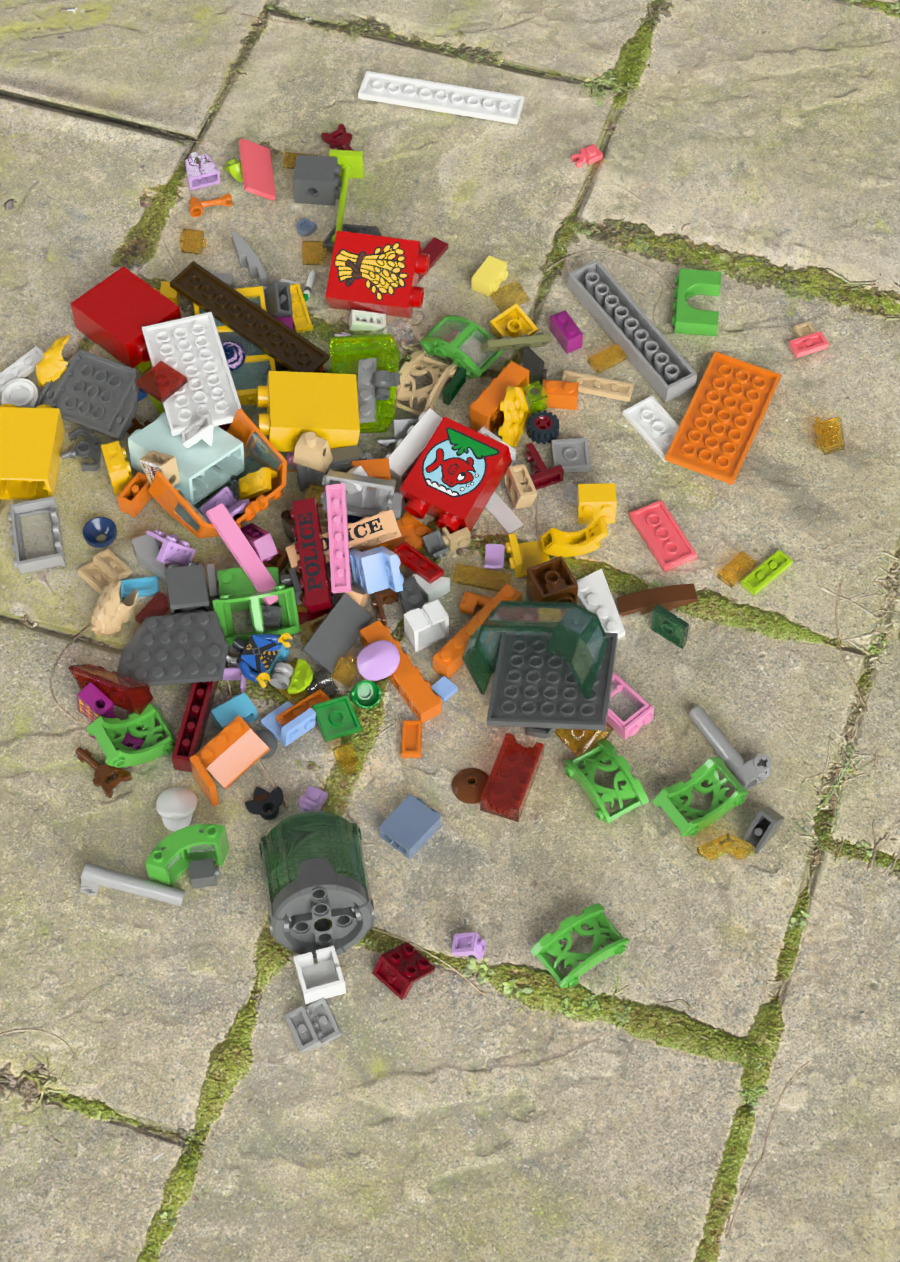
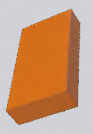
(411, 739)

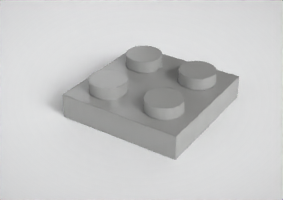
(571, 454)

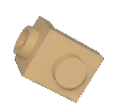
(457, 539)

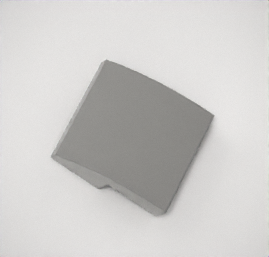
(313, 1025)

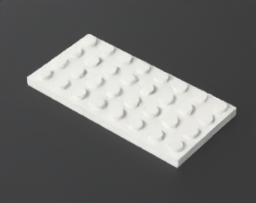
(194, 350)

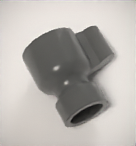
(382, 381)

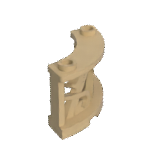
(426, 364)

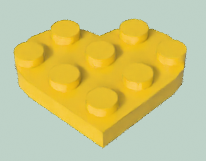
(515, 415)

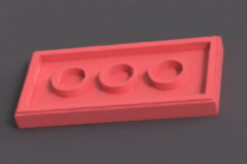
(257, 169)
(662, 535)

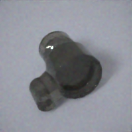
(323, 681)

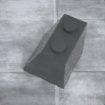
(186, 588)

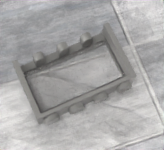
(36, 535)

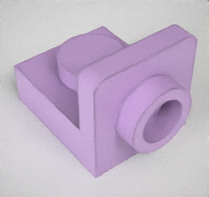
(312, 799)
(468, 944)

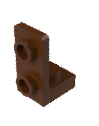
(381, 598)

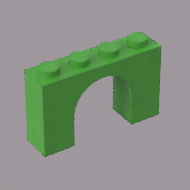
(692, 320)

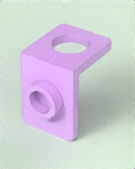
(494, 556)
(235, 673)

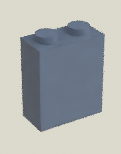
(410, 826)

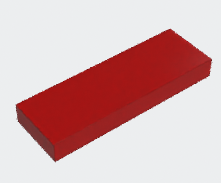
(418, 563)

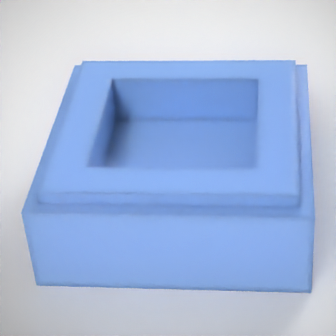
(444, 688)

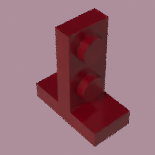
(541, 475)

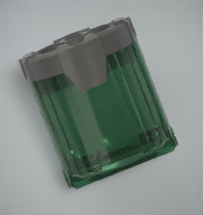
(313, 873)

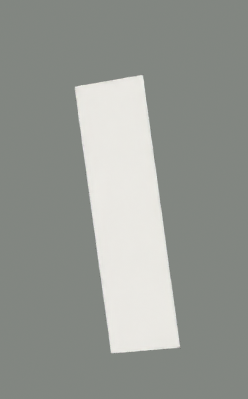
(503, 514)

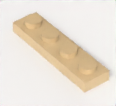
(600, 386)

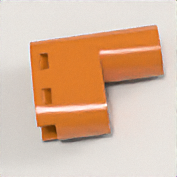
(471, 601)

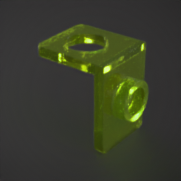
(539, 401)

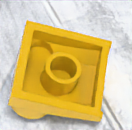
(512, 323)

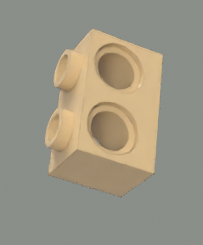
(519, 486)

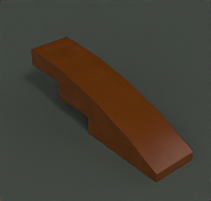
(667, 597)

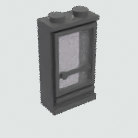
(341, 462)

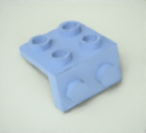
(293, 729)

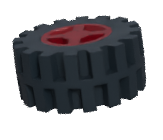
(543, 427)

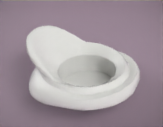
(20, 393)
(176, 807)

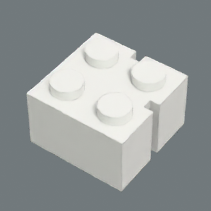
(426, 625)
(322, 978)

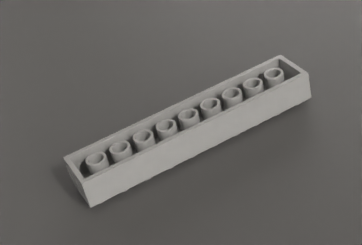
(632, 330)

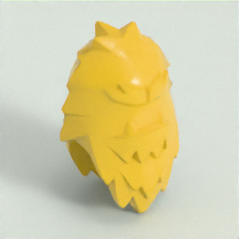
(52, 362)

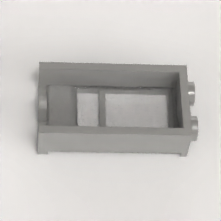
(364, 494)

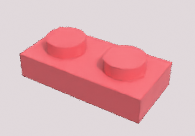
(808, 344)

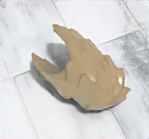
(110, 611)

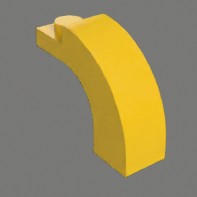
(574, 543)

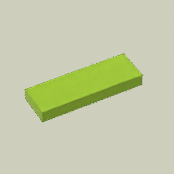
(766, 572)

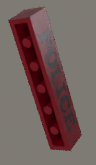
(312, 555)
(193, 724)

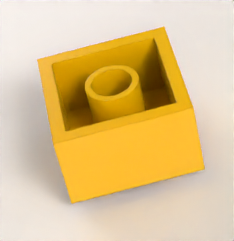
(596, 502)

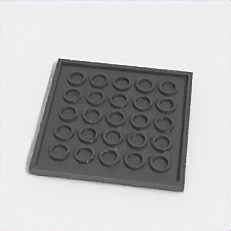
(541, 689)

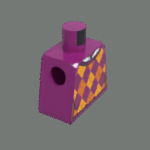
(94, 703)

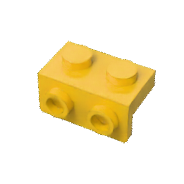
(256, 483)

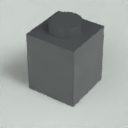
(203, 873)

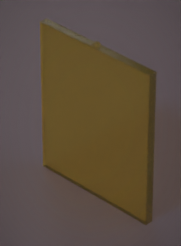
(509, 295)

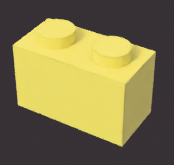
(489, 276)

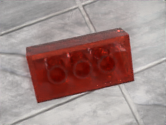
(120, 690)

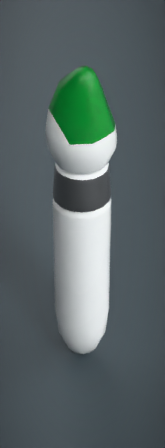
(306, 294)

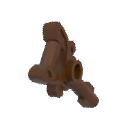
(103, 772)

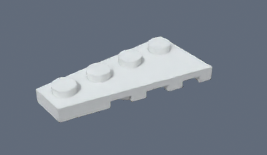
(596, 597)

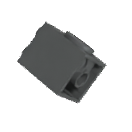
(316, 180)

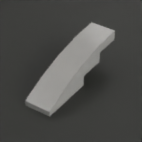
(249, 259)

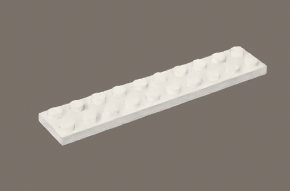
(441, 97)

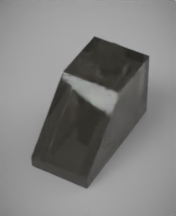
(535, 365)

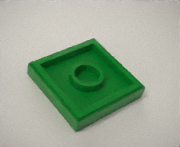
(336, 718)

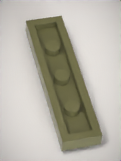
(519, 342)

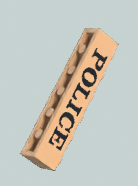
(362, 535)

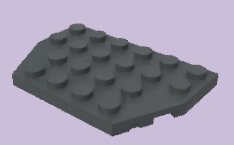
(94, 394)
(176, 650)

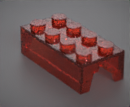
(511, 779)

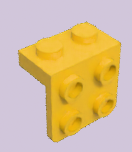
(524, 555)

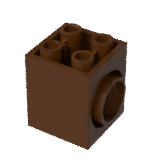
(551, 582)

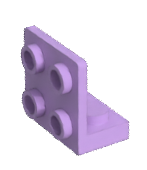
(172, 550)

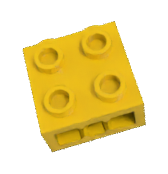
(116, 466)

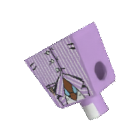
(201, 171)

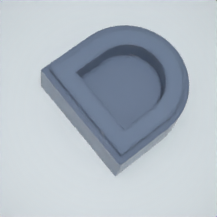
(306, 227)

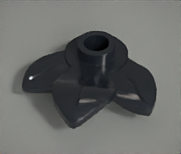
(265, 801)

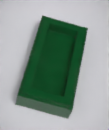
(454, 386)

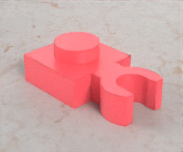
(588, 154)

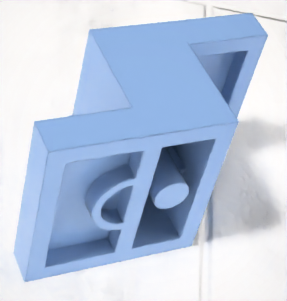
(376, 570)

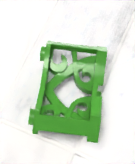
(600, 754)
(119, 755)
(671, 803)
(593, 918)

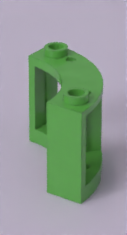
(286, 601)

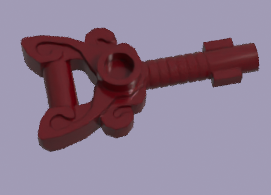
(342, 142)

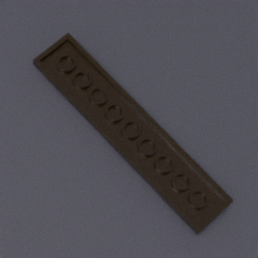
(248, 320)

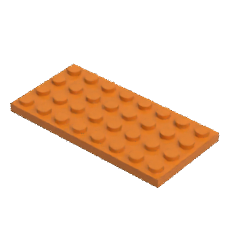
(723, 418)

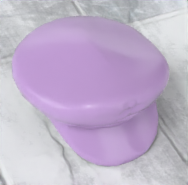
(378, 660)

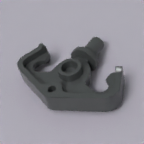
(87, 448)

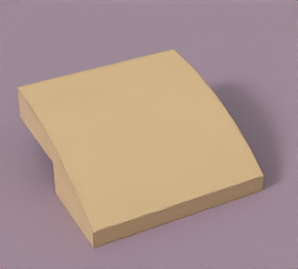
(103, 570)

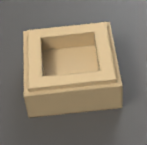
(804, 329)

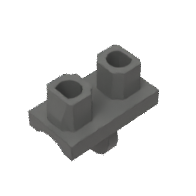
(291, 580)
(270, 614)

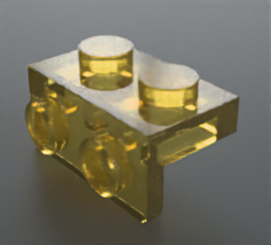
(829, 435)

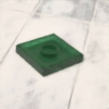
(669, 626)

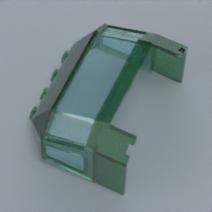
(575, 636)

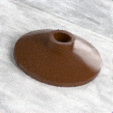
(468, 792)

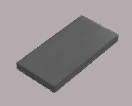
(336, 633)

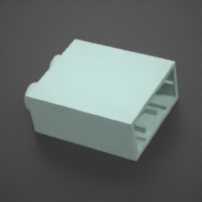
(200, 466)

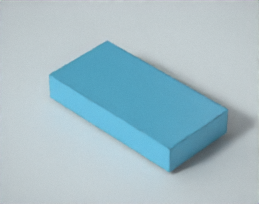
(145, 586)

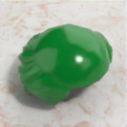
(365, 694)

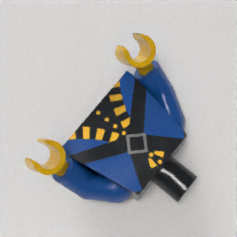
(259, 654)

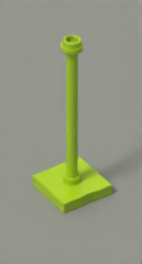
(351, 167)

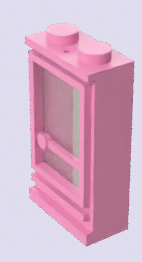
(627, 709)

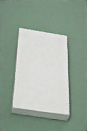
(652, 424)

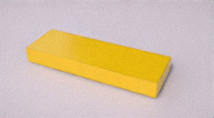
(300, 315)

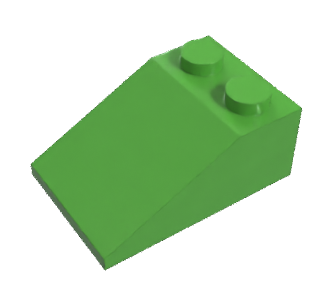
(237, 583)

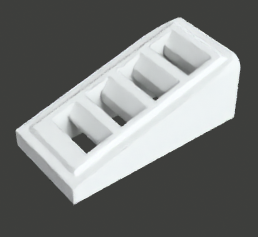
(360, 325)

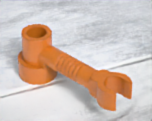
(196, 206)

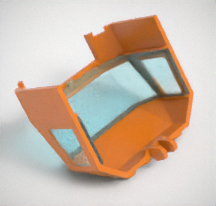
(257, 454)

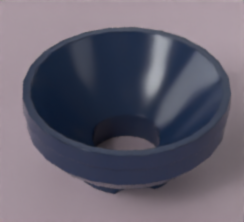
(99, 526)

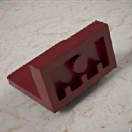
(401, 968)

